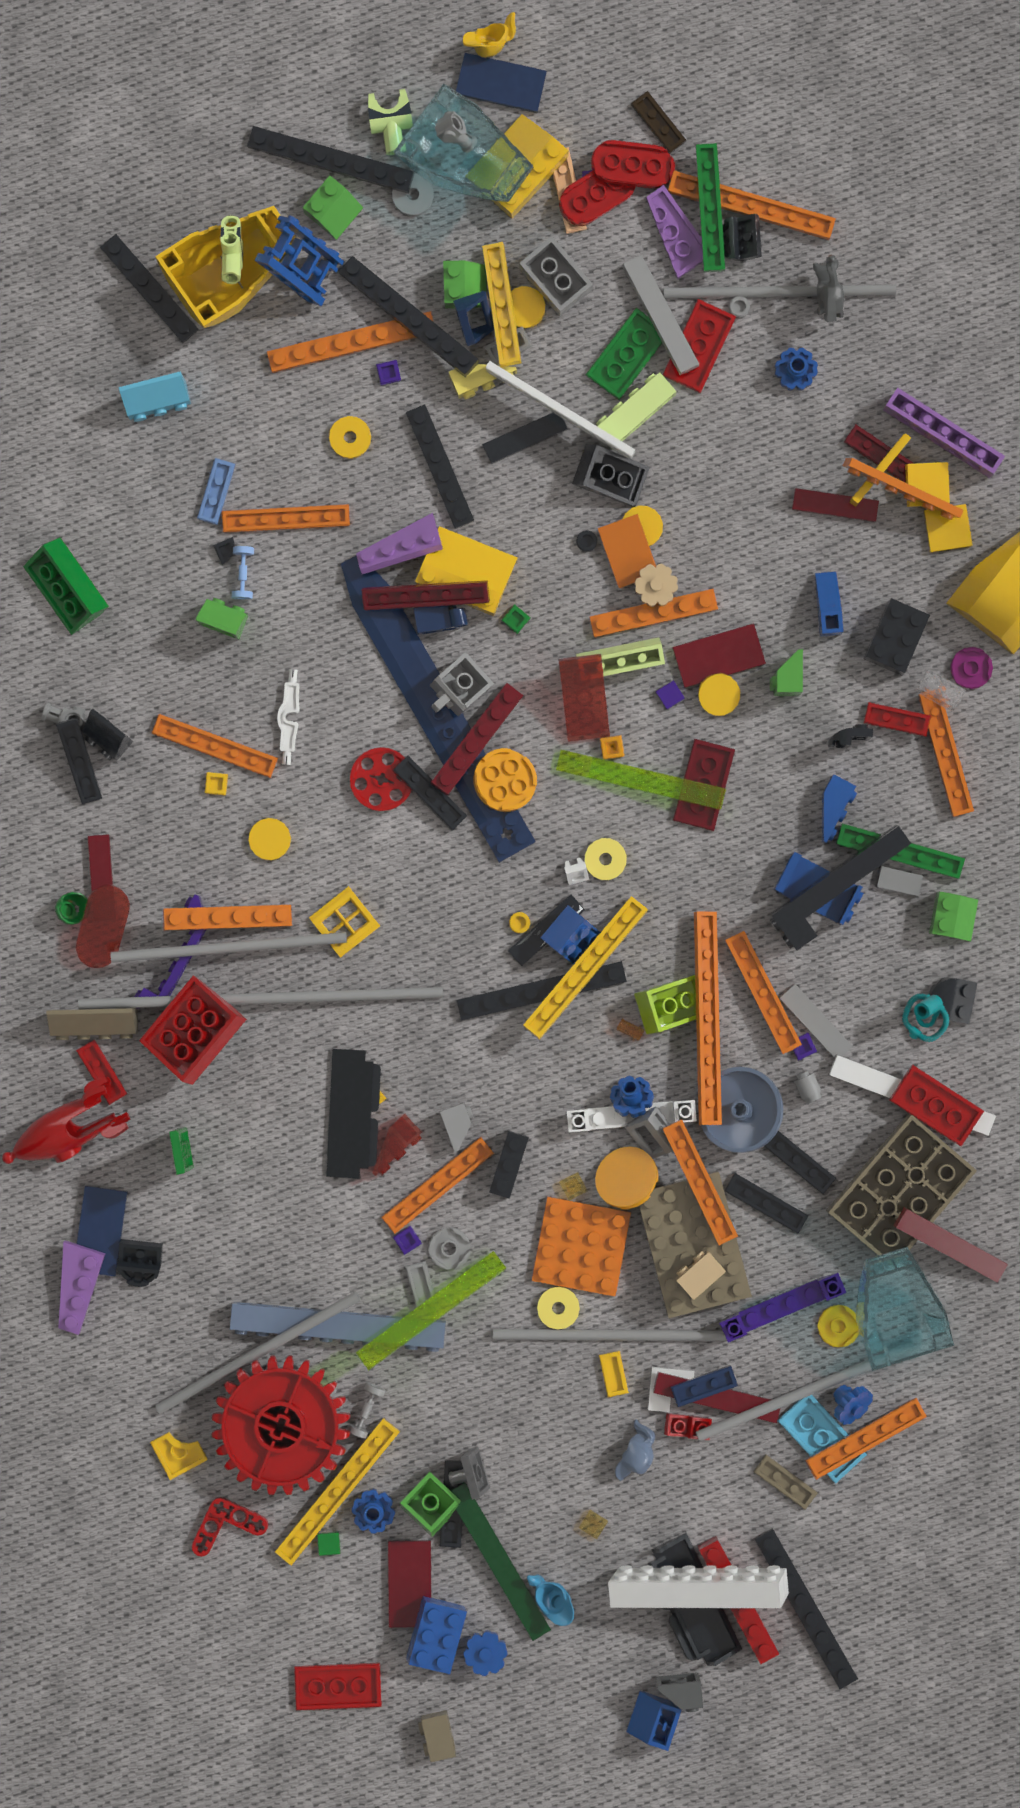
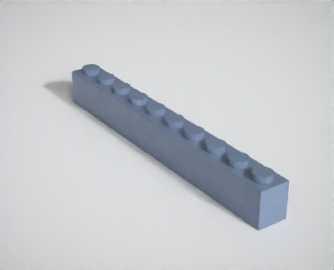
(344, 1325)

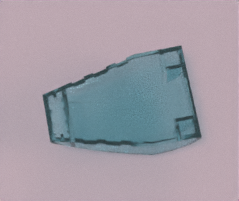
(487, 172)
(894, 1293)

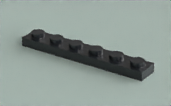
(149, 288)
(440, 466)

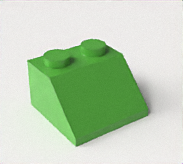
(332, 207)
(462, 279)
(222, 618)
(789, 677)
(953, 916)
(430, 1504)

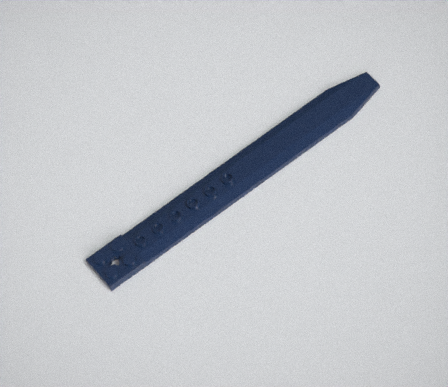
(414, 673)

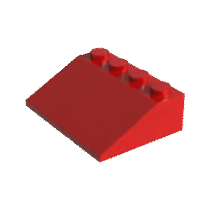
(192, 1030)

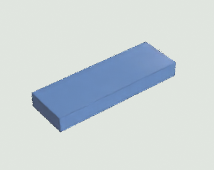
(216, 491)

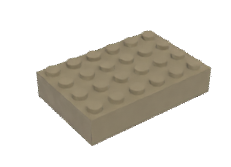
(906, 1171)
(677, 1234)

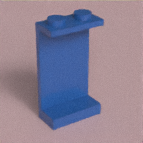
(801, 873)

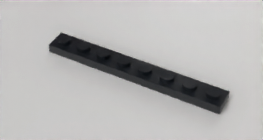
(331, 159)
(408, 316)
(532, 992)
(808, 1611)

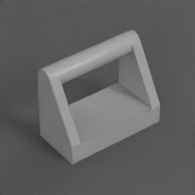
(654, 1122)

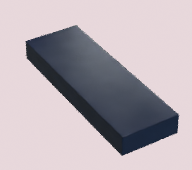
(704, 1386)

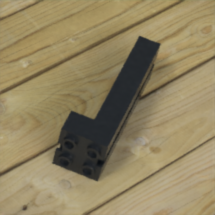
(793, 913)

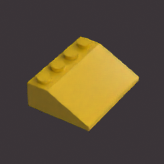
(542, 152)
(465, 561)

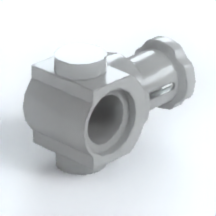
(453, 130)
(64, 714)

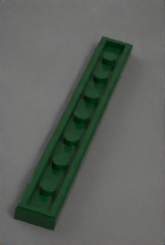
(500, 1563)

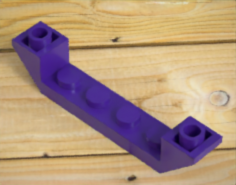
(177, 967)
(782, 1305)

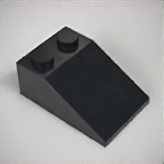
(610, 474)
(105, 735)

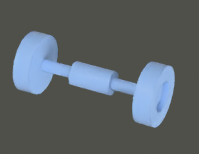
(242, 577)

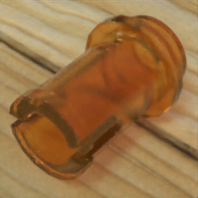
(630, 1029)

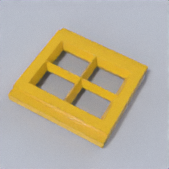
(332, 907)

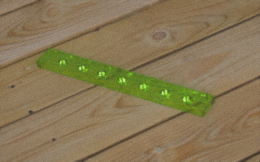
(641, 779)
(430, 1311)

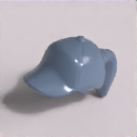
(638, 1454)

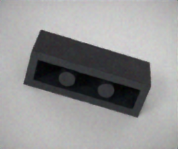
(509, 1164)

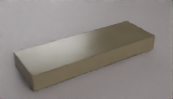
(785, 1482)

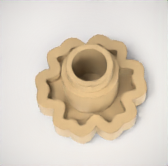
(656, 585)

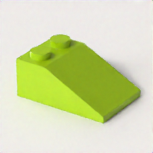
(667, 1005)

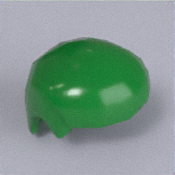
(66, 910)

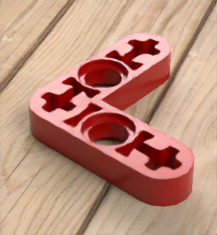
(219, 1518)

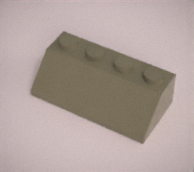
(92, 1022)

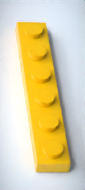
(501, 304)

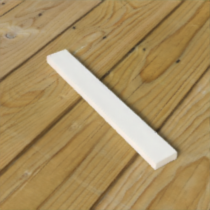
(560, 410)
(886, 1085)

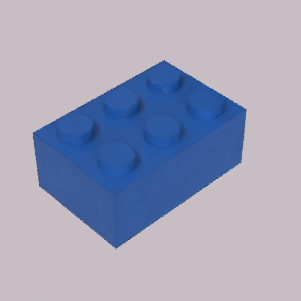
(436, 1635)

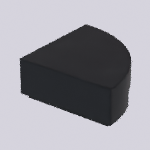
(224, 550)

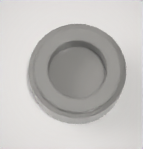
(739, 307)

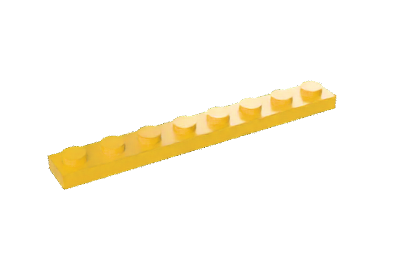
(585, 968)
(337, 1491)

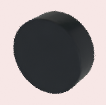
(586, 541)

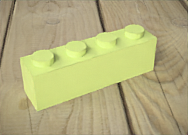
(639, 408)
(630, 656)

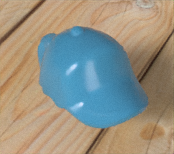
(552, 1600)

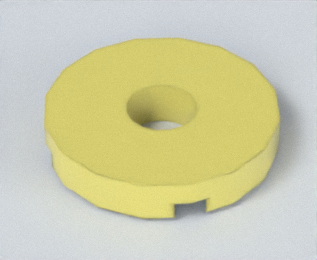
(610, 871)
(554, 1295)

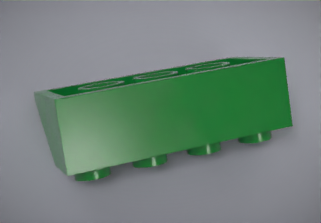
(65, 585)

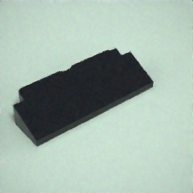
(352, 1101)
(699, 1631)

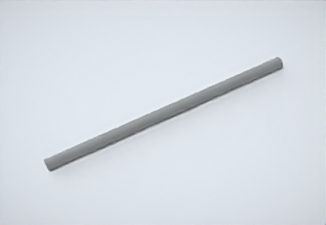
(773, 291)
(228, 947)
(609, 1335)
(258, 1352)
(783, 1400)

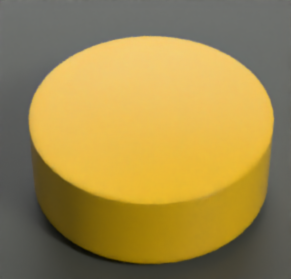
(519, 922)

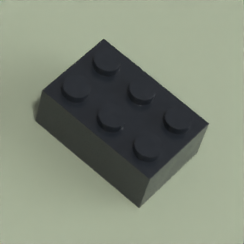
(896, 637)

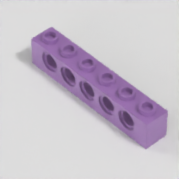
(943, 433)

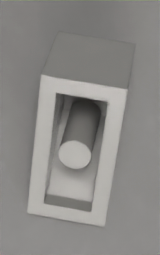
(457, 1122)

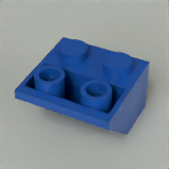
(570, 935)
(654, 1720)

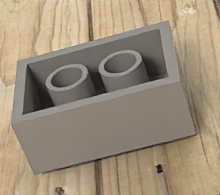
(555, 276)

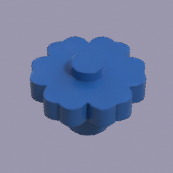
(796, 369)
(631, 1096)
(851, 1403)
(373, 1511)
(485, 1653)

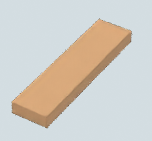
(563, 178)

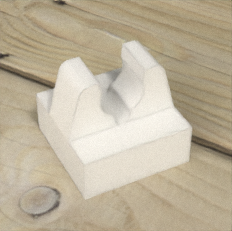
(577, 872)

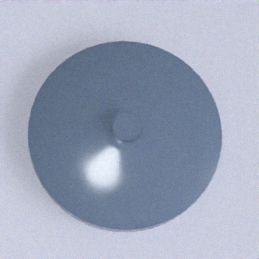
(749, 1111)

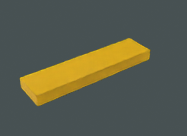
(881, 467)

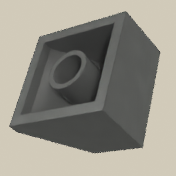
(682, 1690)

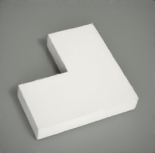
(660, 1402)

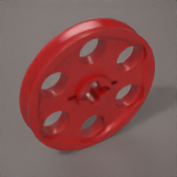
(372, 784)

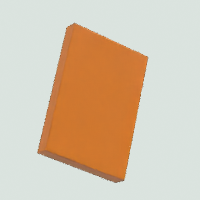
(626, 549)

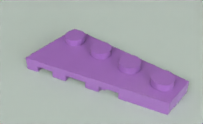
(677, 233)
(408, 543)
(78, 1282)

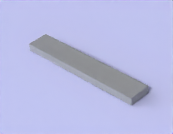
(660, 315)

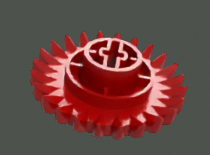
(273, 1461)

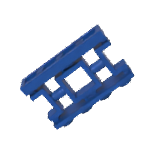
(288, 272)

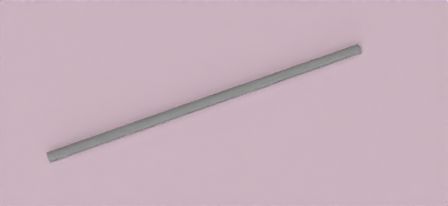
(263, 998)

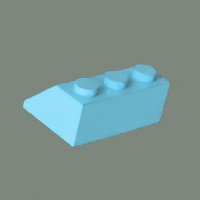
(155, 396)

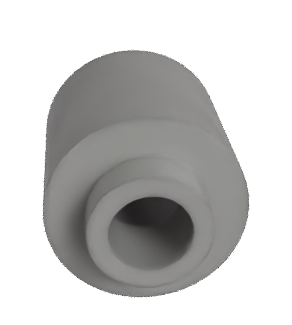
(808, 1086)

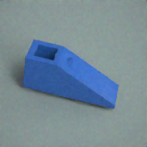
(828, 604)
(834, 800)

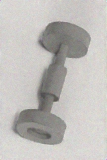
(374, 1390)

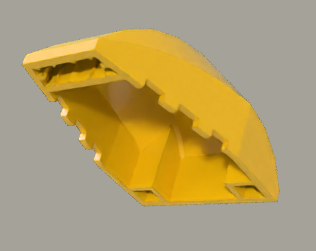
(195, 268)
(992, 595)

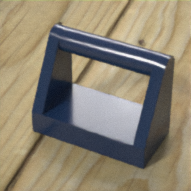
(465, 304)

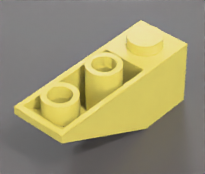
(468, 385)

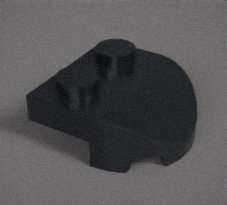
(742, 237)
(844, 737)
(957, 998)
(139, 1261)

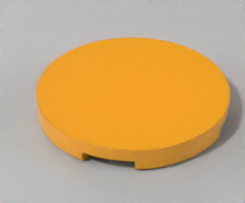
(505, 780)
(626, 1177)

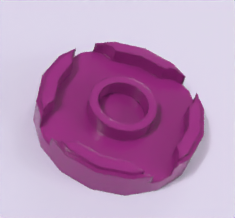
(968, 674)

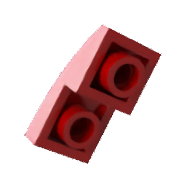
(685, 1425)

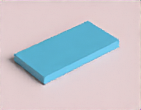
(815, 1431)

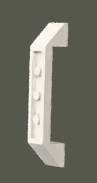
(606, 1117)

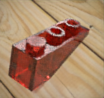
(399, 1136)

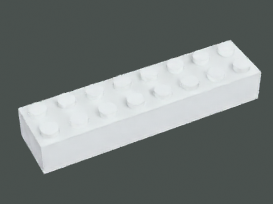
(698, 1587)

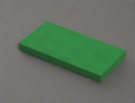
(626, 355)
(181, 1150)

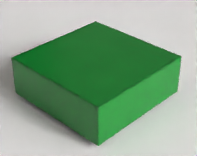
(515, 619)
(329, 1543)

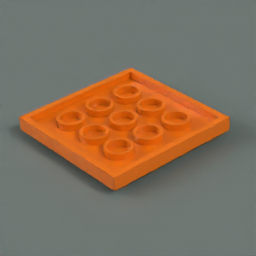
(581, 1246)

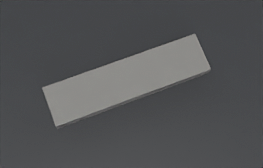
(815, 1021)

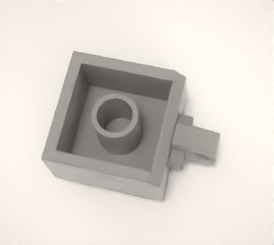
(460, 685)

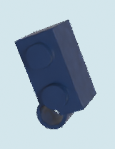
(439, 618)

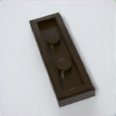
(658, 122)

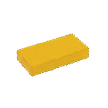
(613, 1374)

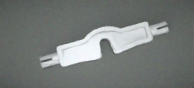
(289, 728)

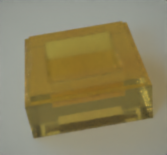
(573, 1186)
(593, 1524)

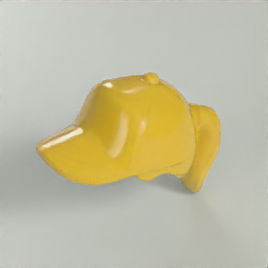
(491, 39)

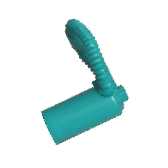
(929, 1006)

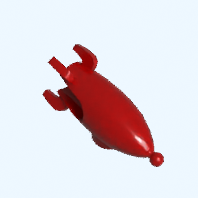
(61, 1139)

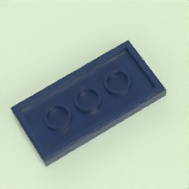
(501, 82)
(103, 1224)

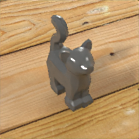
(829, 291)

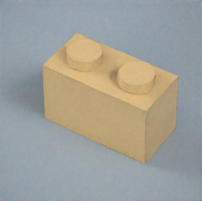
(699, 1274)

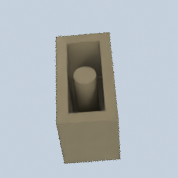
(438, 1736)

